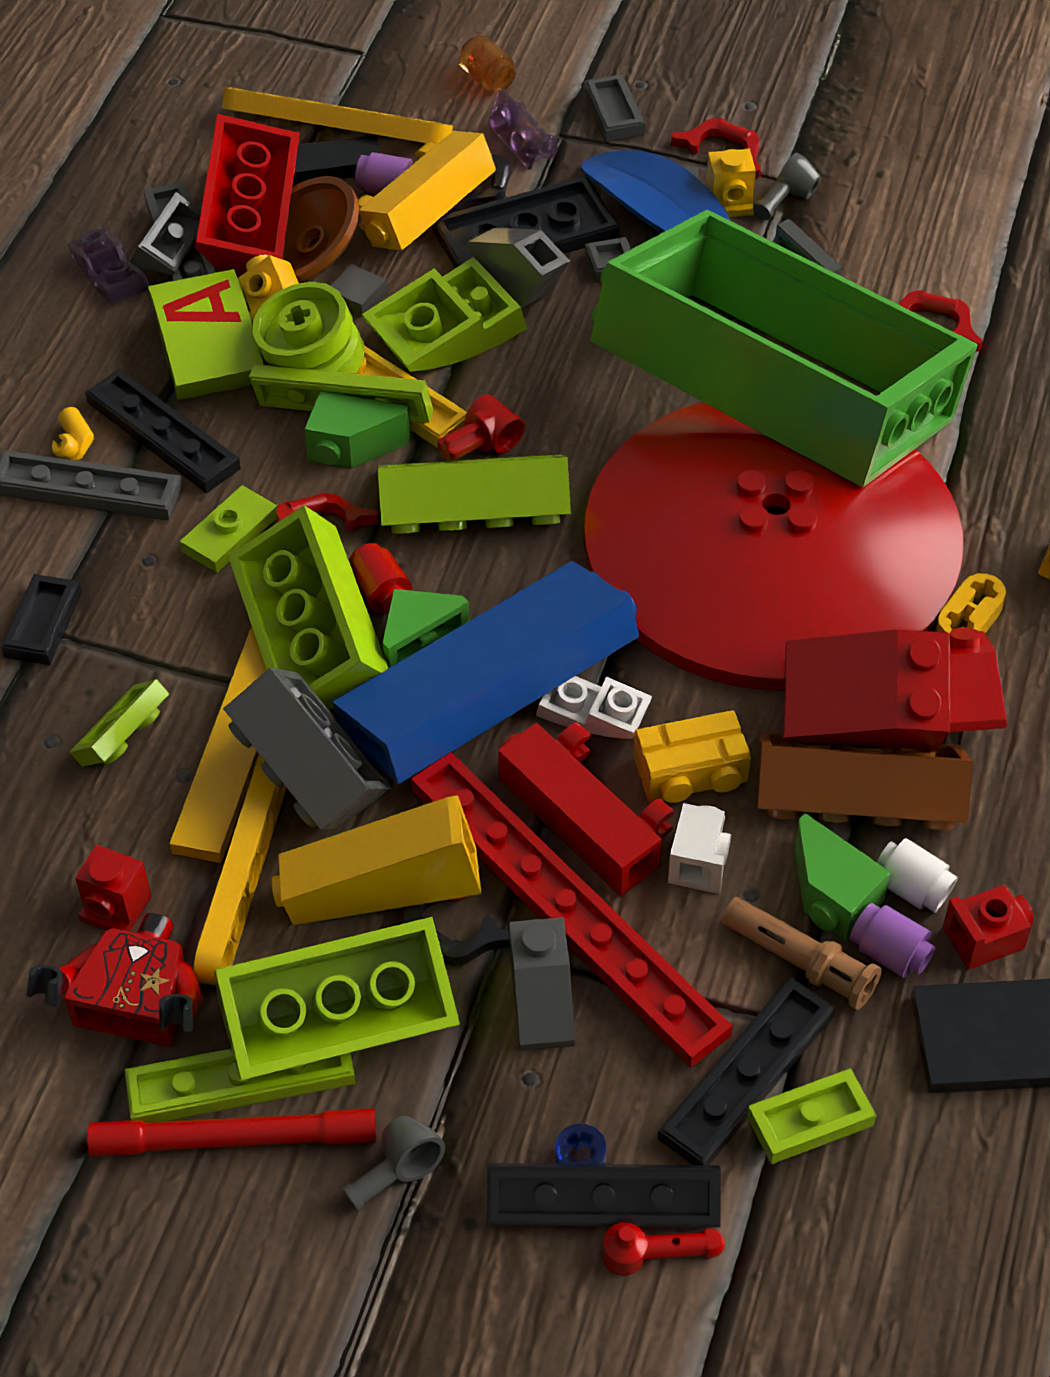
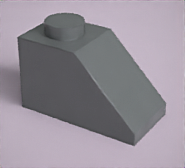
(541, 983)

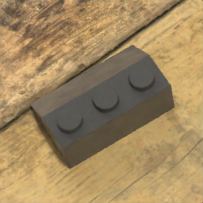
(305, 749)

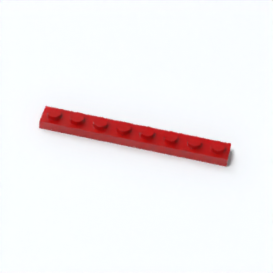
(591, 926)

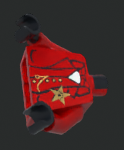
(126, 984)

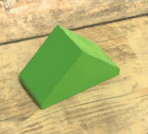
(419, 620)

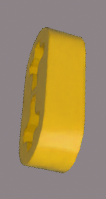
(961, 604)

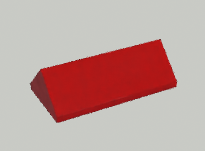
(246, 193)

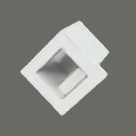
(699, 849)

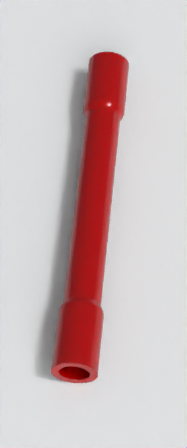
(137, 1136)

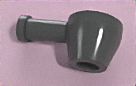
(795, 179)
(410, 1153)

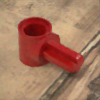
(485, 427)

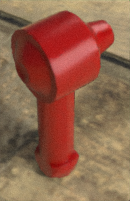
(627, 1247)

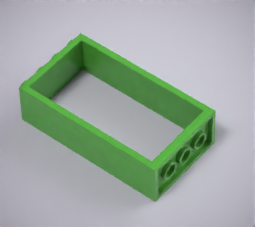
(791, 400)

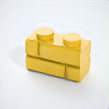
(691, 757)

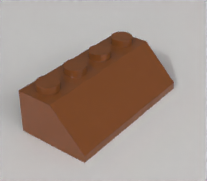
(863, 782)

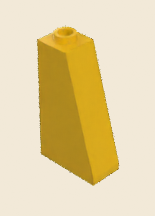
(381, 866)

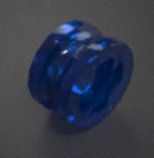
(576, 1135)

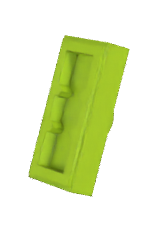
(228, 528)

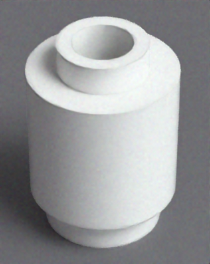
(917, 875)

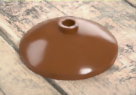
(319, 225)

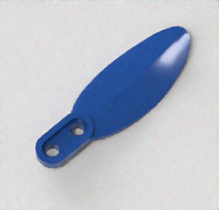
(651, 187)

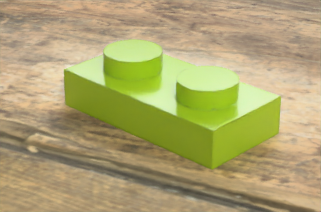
(131, 713)
(811, 1116)

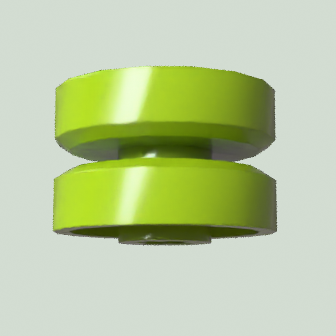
(308, 330)

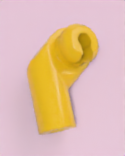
(77, 436)

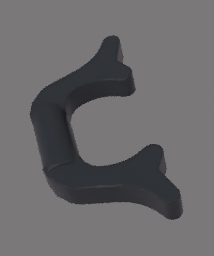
(494, 192)
(462, 952)

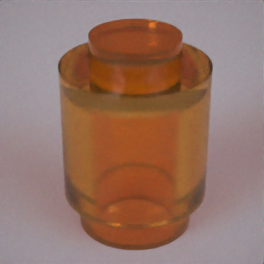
(487, 63)

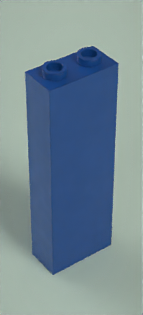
(487, 670)

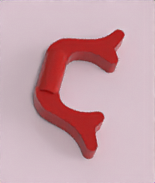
(719, 127)
(955, 308)
(331, 503)

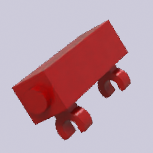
(580, 808)

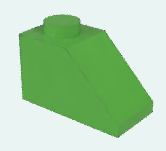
(354, 429)
(835, 878)

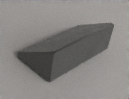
(169, 237)

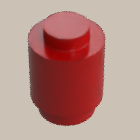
(377, 576)

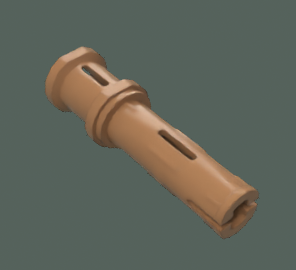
(817, 959)

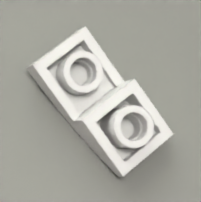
(603, 711)

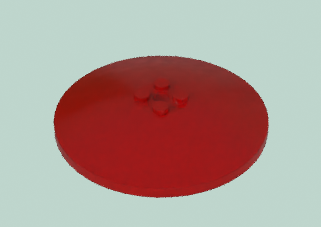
(727, 582)

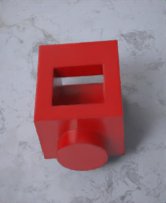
(112, 889)
(988, 925)

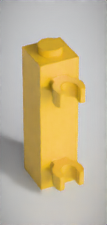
(426, 190)

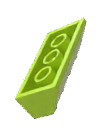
(474, 491)
(308, 605)
(335, 998)

